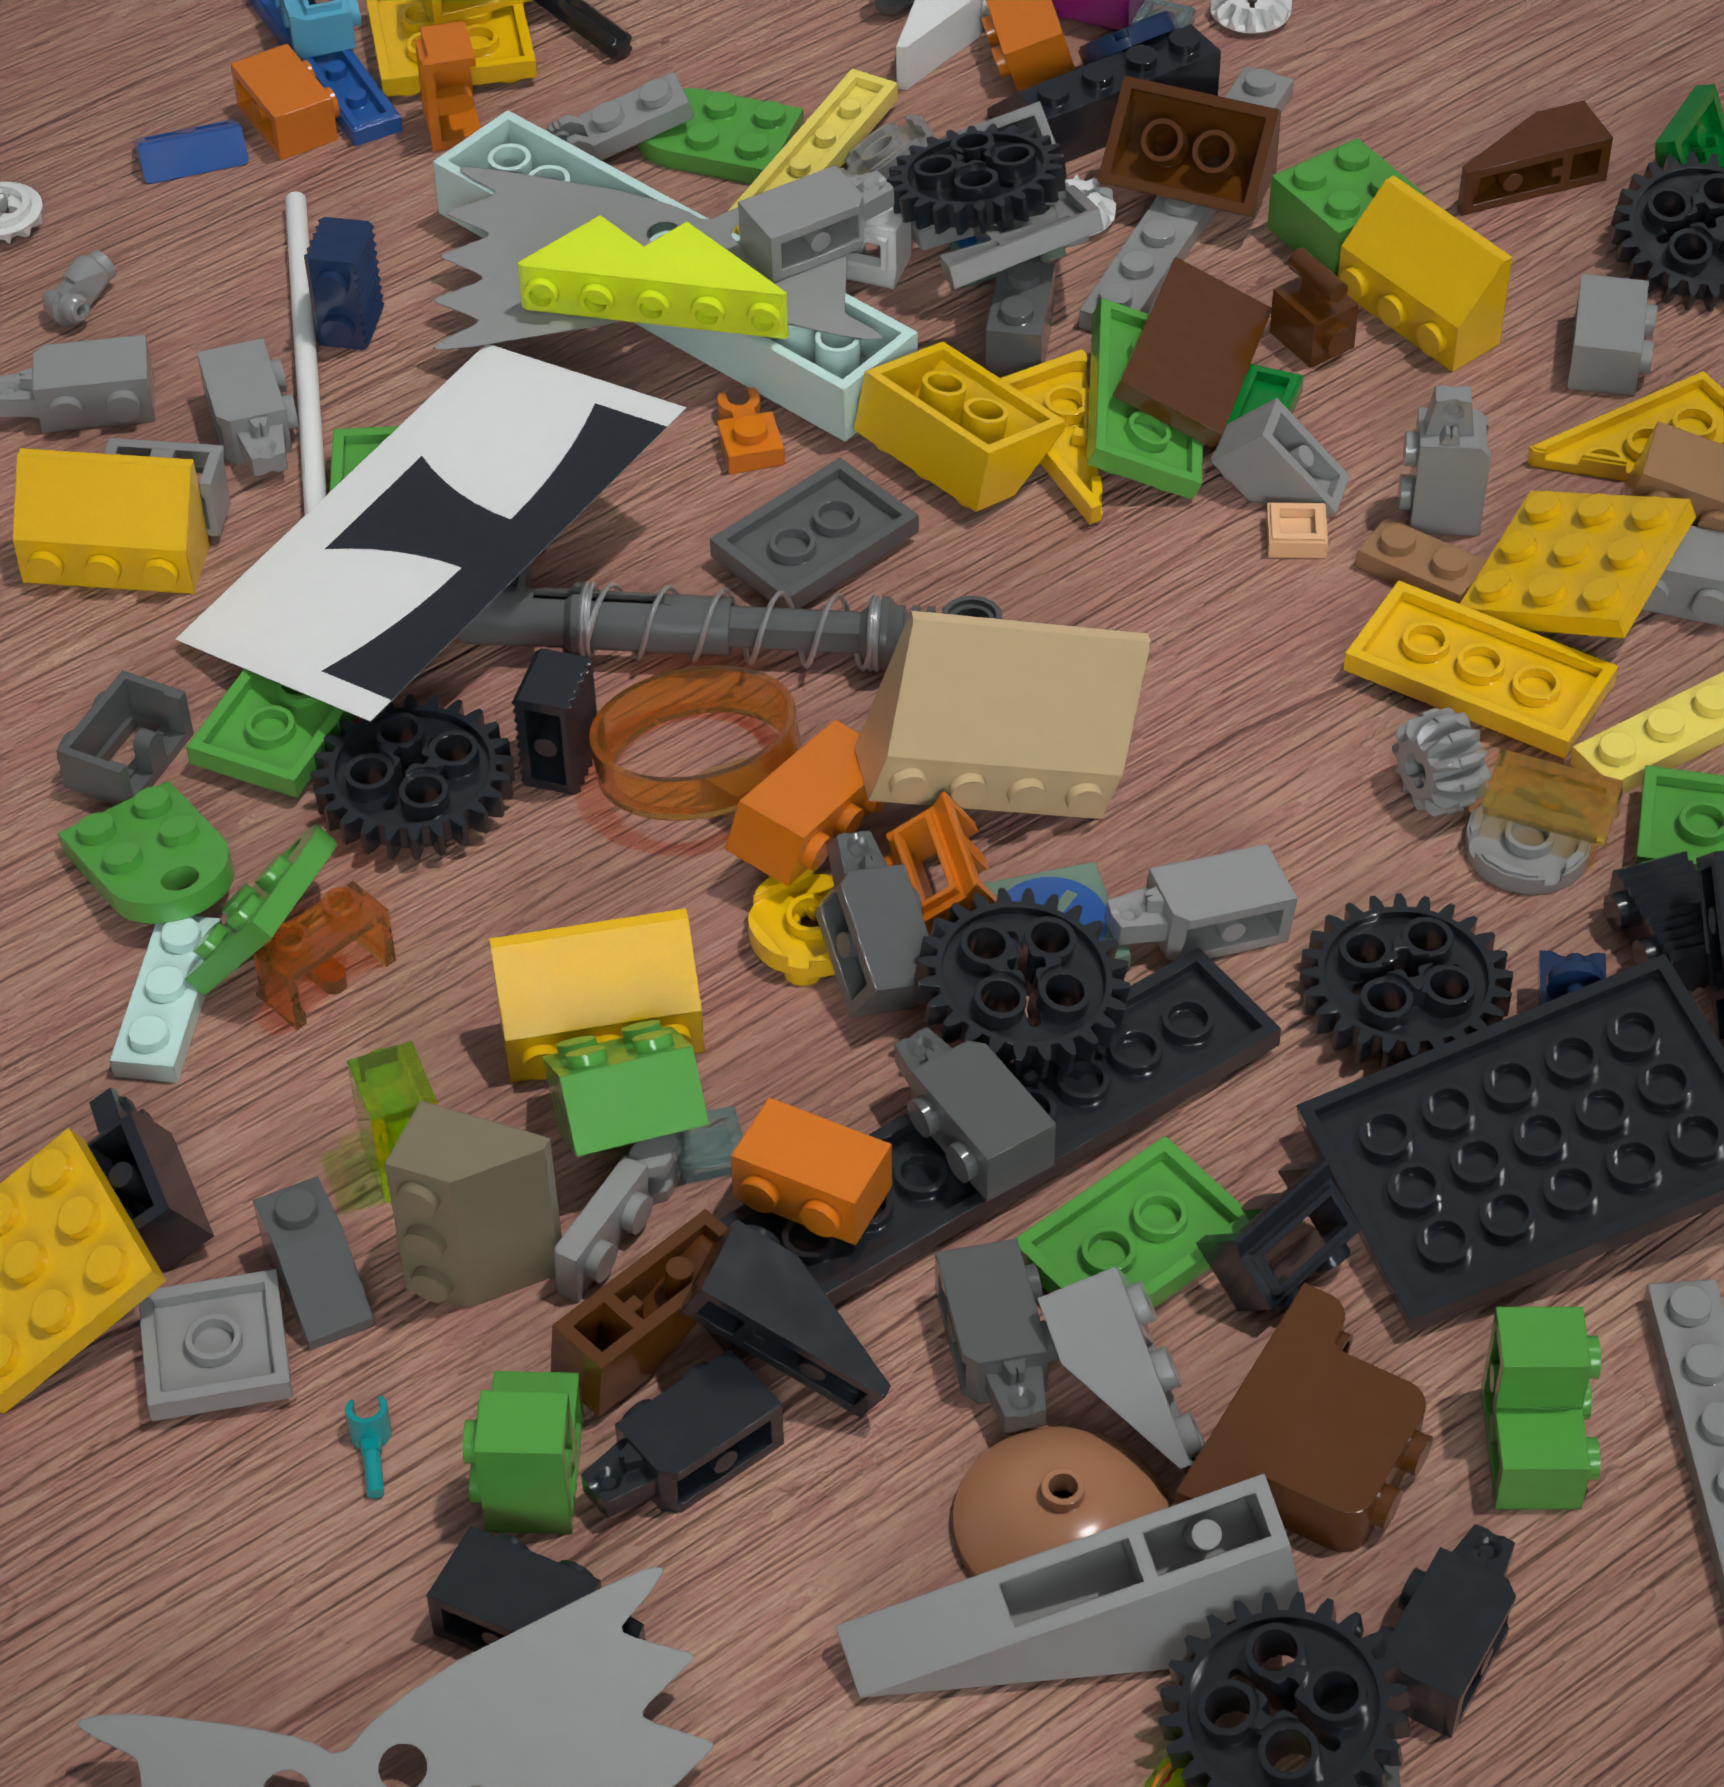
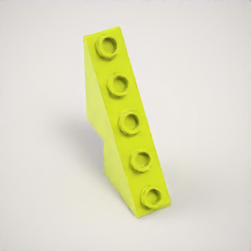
(669, 282)

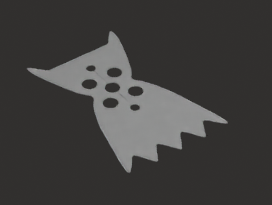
(538, 210)
(525, 1711)

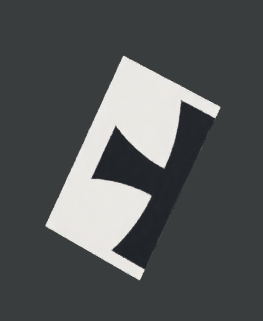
(429, 529)

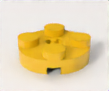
(778, 931)

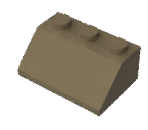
(472, 1206)

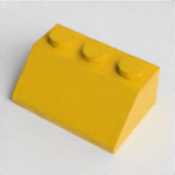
(1426, 275)
(955, 424)
(109, 521)
(594, 984)

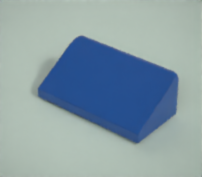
(191, 151)

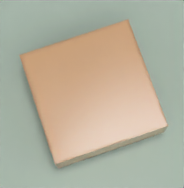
(1296, 530)

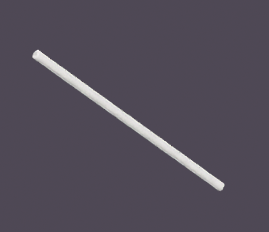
(305, 354)

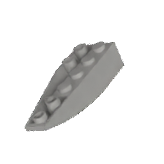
(1085, 1606)

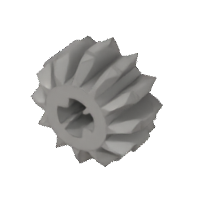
(1441, 761)

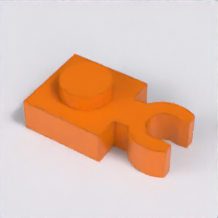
(748, 436)

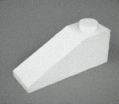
(934, 35)

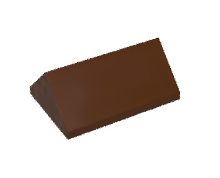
(1191, 147)

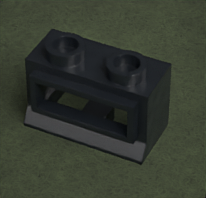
(1239, 1256)

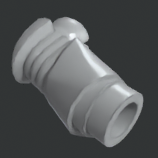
(79, 288)

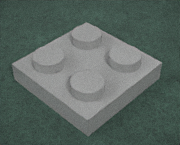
(214, 1345)

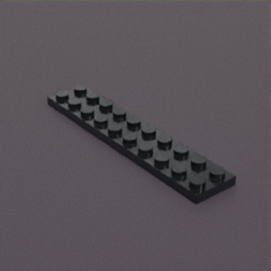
(1175, 1040)

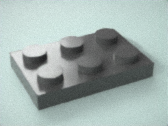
(814, 535)

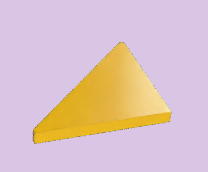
(1614, 440)

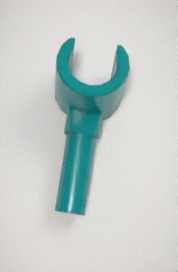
(370, 1436)

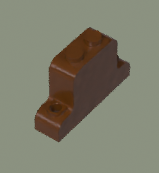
(1320, 1430)

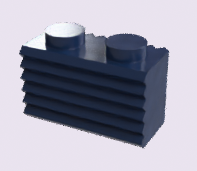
(344, 282)

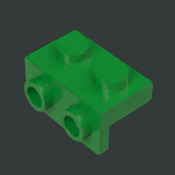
(1694, 128)

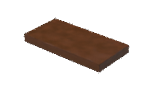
(1193, 352)

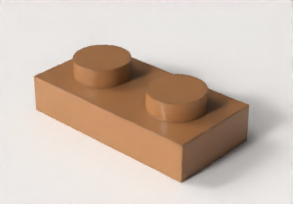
(1419, 560)

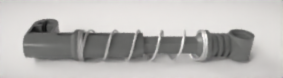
(694, 625)

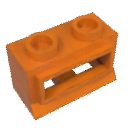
(446, 83)
(944, 832)

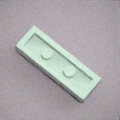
(162, 1005)

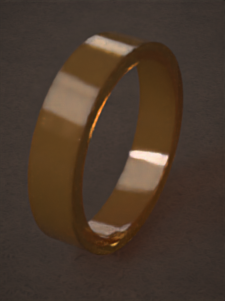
(685, 694)

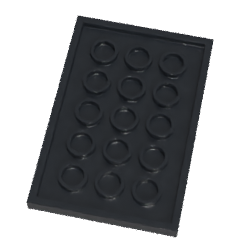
(1530, 1142)

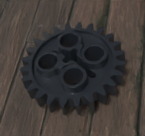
(977, 179)
(1675, 229)
(413, 777)
(970, 974)
(1402, 979)
(1328, 1664)

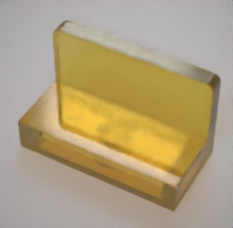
(1553, 797)

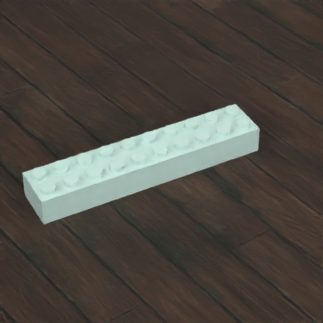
(805, 373)

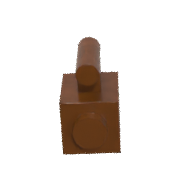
(1313, 312)

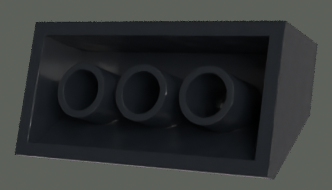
(1084, 100)

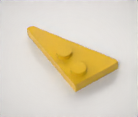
(1064, 390)

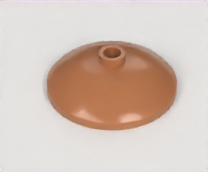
(1008, 1501)

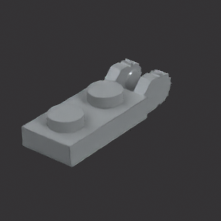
(627, 119)
(615, 1210)

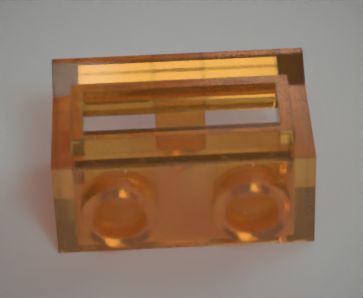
(312, 939)

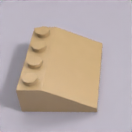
(1003, 715)

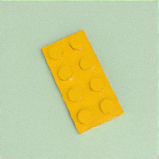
(1481, 668)

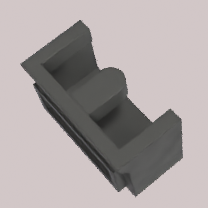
(115, 713)

